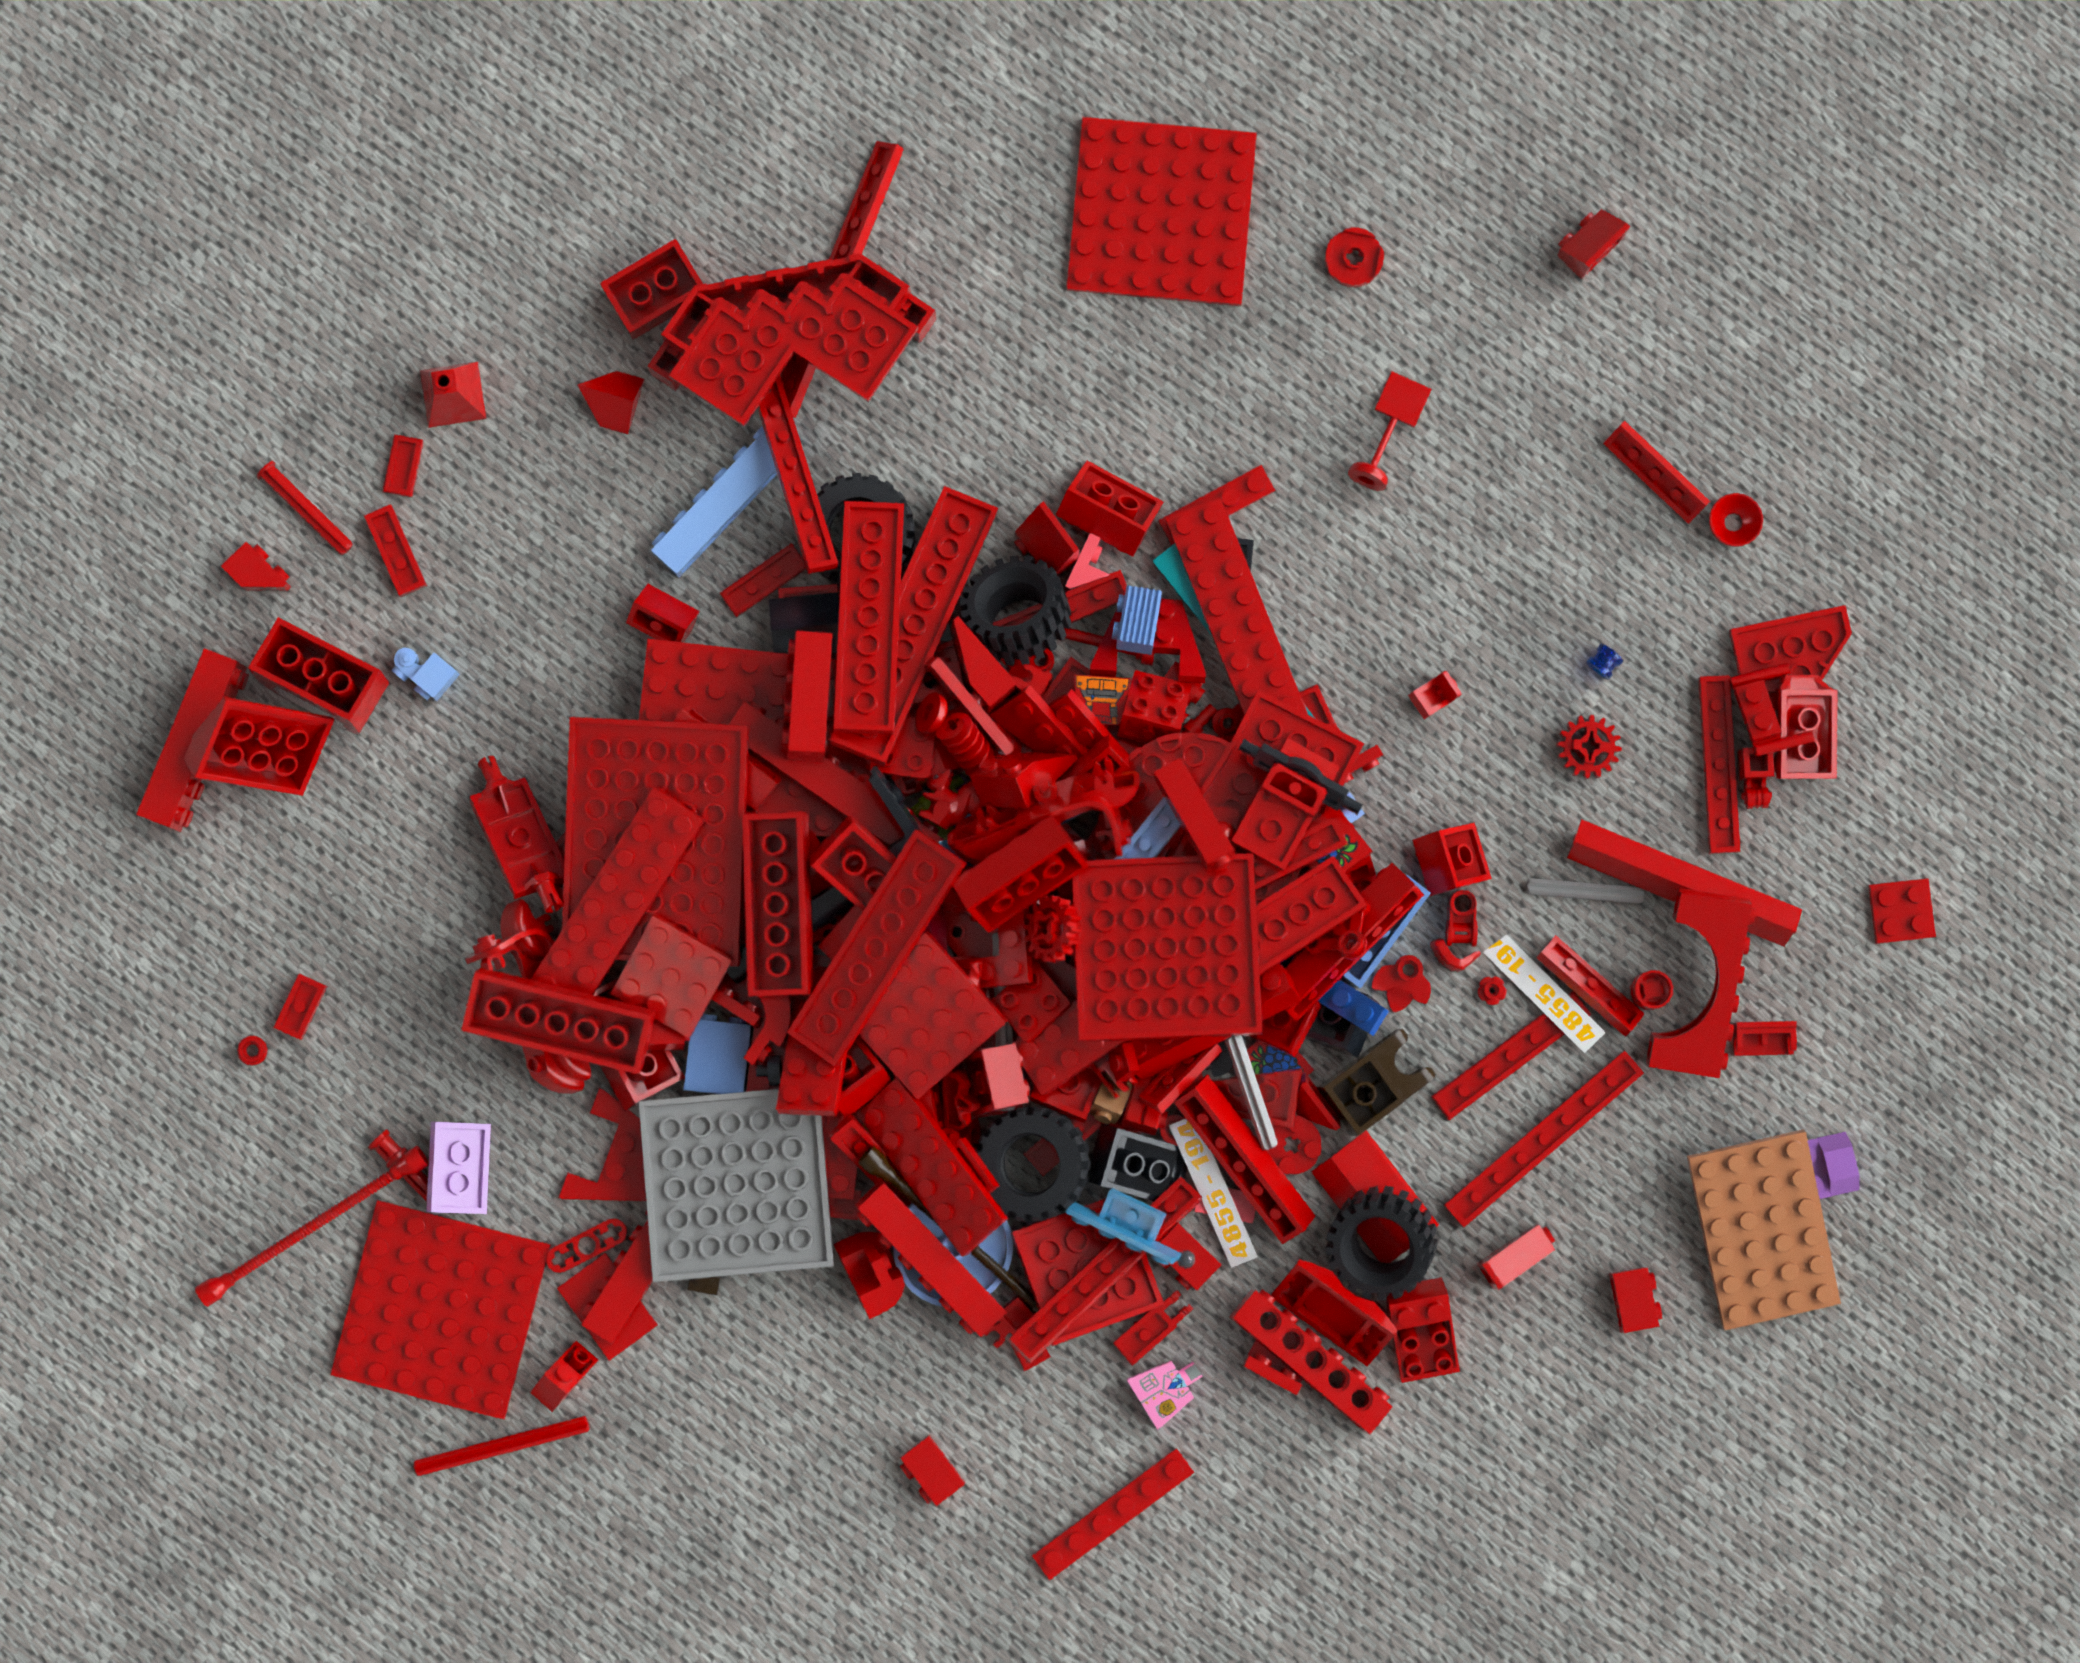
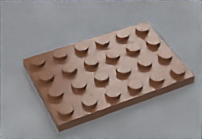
(1763, 1229)

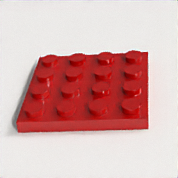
(929, 1018)
(1059, 1249)

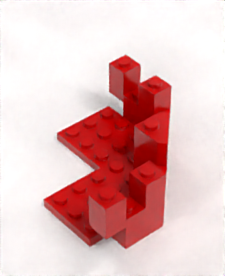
(832, 313)

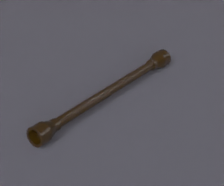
(876, 1164)

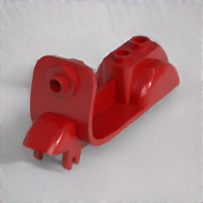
(1100, 791)
(529, 943)

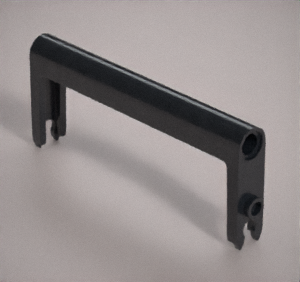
(830, 901)

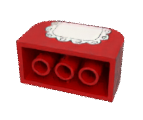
(318, 676)

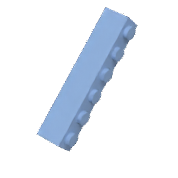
(716, 507)

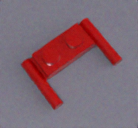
(1760, 714)

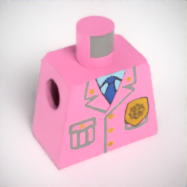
(1164, 1390)

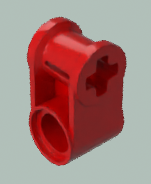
(1461, 921)

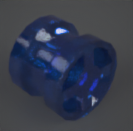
(1604, 661)

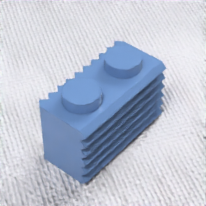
(1138, 619)

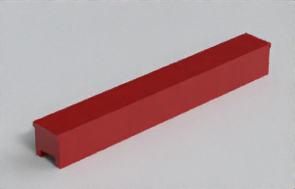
(1664, 874)

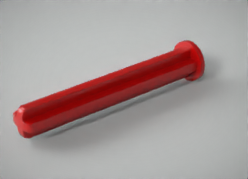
(304, 508)

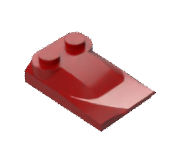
(1805, 706)

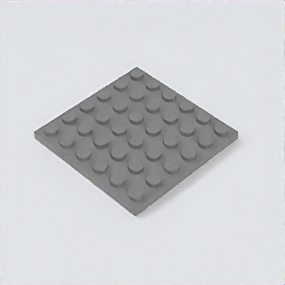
(733, 1186)

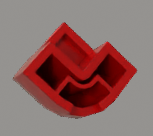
(871, 1272)

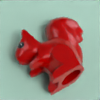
(948, 806)

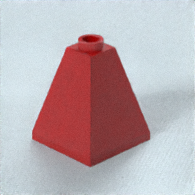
(453, 394)

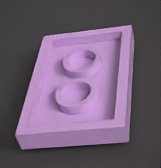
(458, 1168)

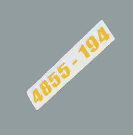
(1544, 993)
(1214, 1194)

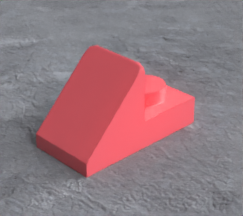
(1082, 571)

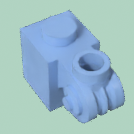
(431, 678)

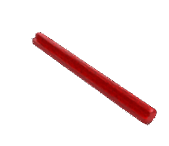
(501, 1446)

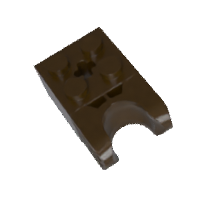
(1383, 1083)

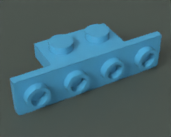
(1129, 1221)

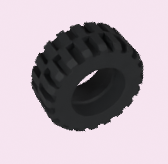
(863, 490)
(1070, 1149)

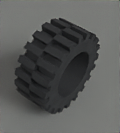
(1009, 584)
(1363, 1270)

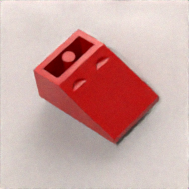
(1424, 1331)

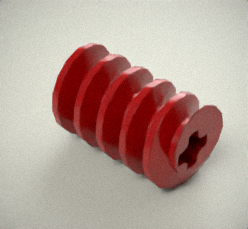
(965, 741)

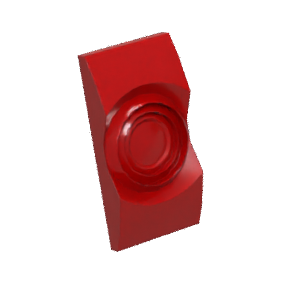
(1335, 1311)

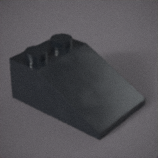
(1337, 1032)
(1134, 1163)

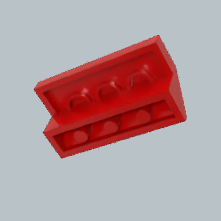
(1357, 1168)

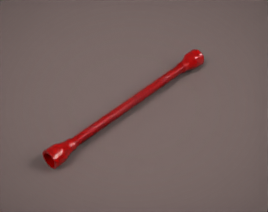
(214, 1288)

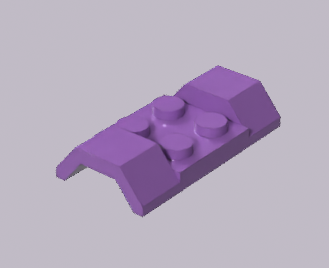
(1834, 1165)

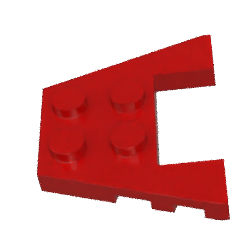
(1171, 637)
(624, 1167)

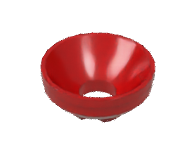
(1746, 509)

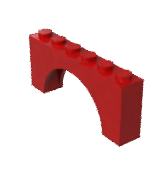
(1701, 1043)

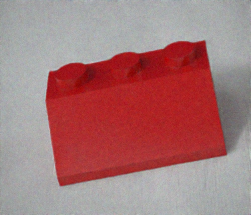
(1109, 508)

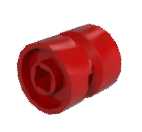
(1651, 990)

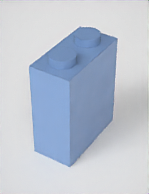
(717, 1055)

